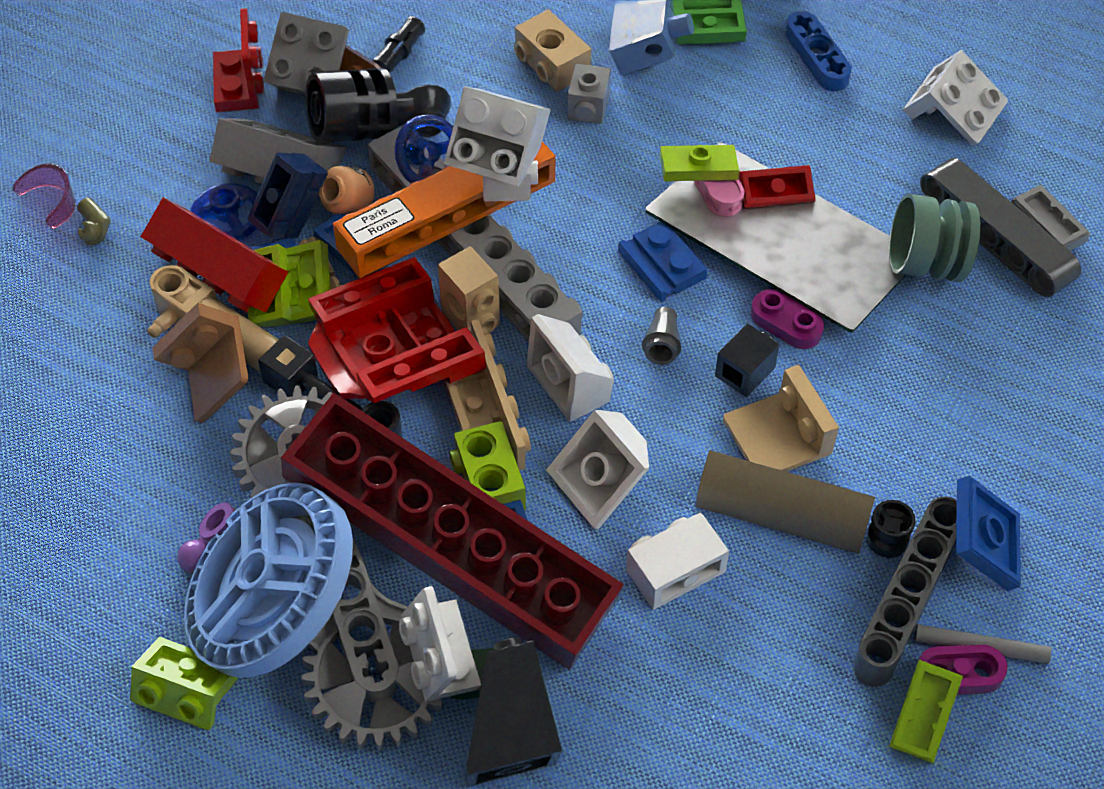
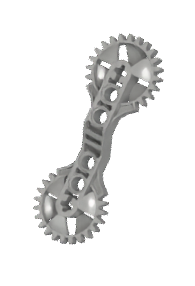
(347, 674)

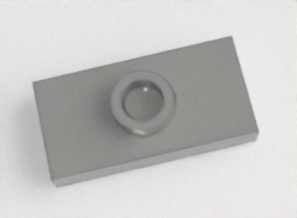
(1052, 217)

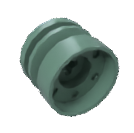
(934, 238)

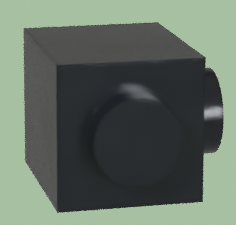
(747, 359)

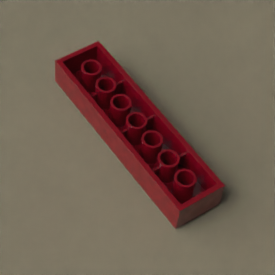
(453, 530)

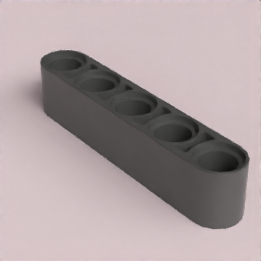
(1005, 229)
(906, 606)

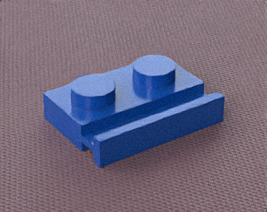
(662, 260)

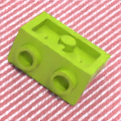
(178, 684)

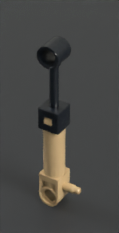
(279, 361)

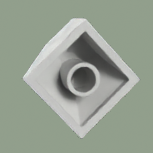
(601, 465)

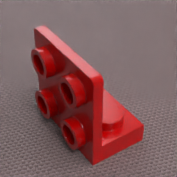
(236, 73)

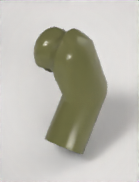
(96, 224)

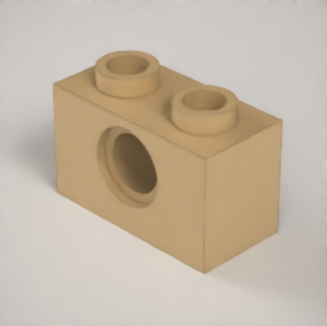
(550, 49)
(469, 291)

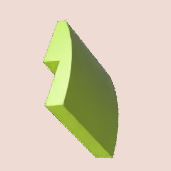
(306, 278)

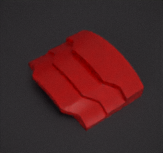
(389, 336)

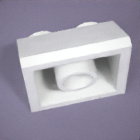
(567, 367)

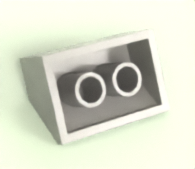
(252, 145)

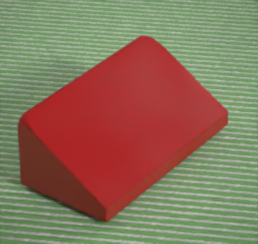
(777, 186)

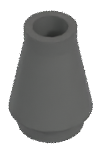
(662, 338)

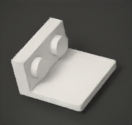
(961, 95)
(438, 647)

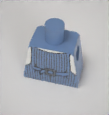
(645, 34)

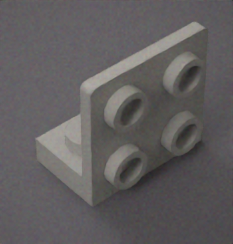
(301, 48)

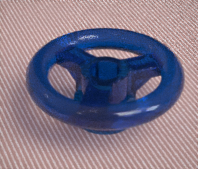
(413, 154)
(224, 205)

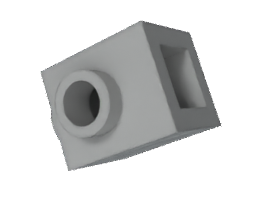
(589, 93)

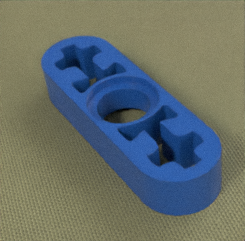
(818, 63)

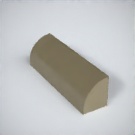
(784, 501)

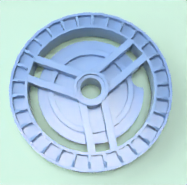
(268, 580)

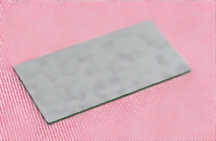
(800, 249)

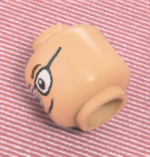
(346, 190)

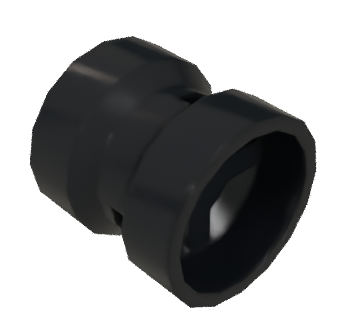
(890, 528)

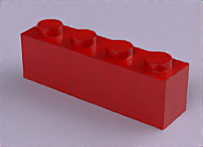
(213, 255)

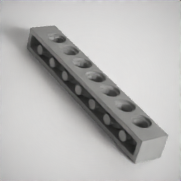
(522, 284)

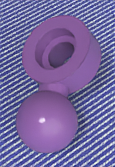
(212, 524)

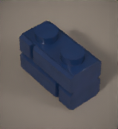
(287, 195)

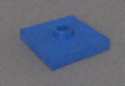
(988, 533)

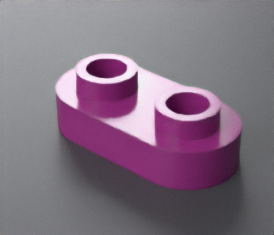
(785, 317)
(964, 660)

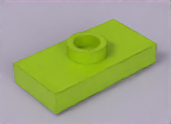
(699, 163)
(925, 711)

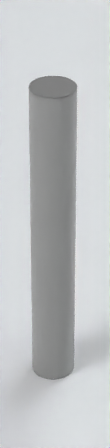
(1007, 647)

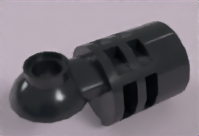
(366, 105)

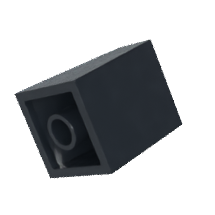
(513, 717)

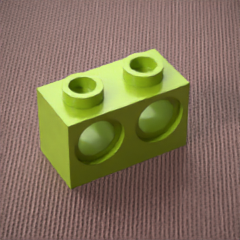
(495, 469)

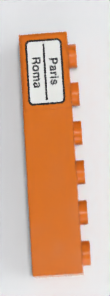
(421, 215)

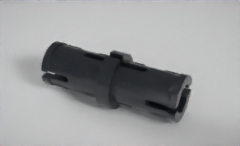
(409, 34)

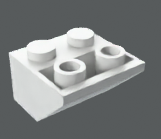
(496, 135)

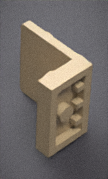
(785, 427)

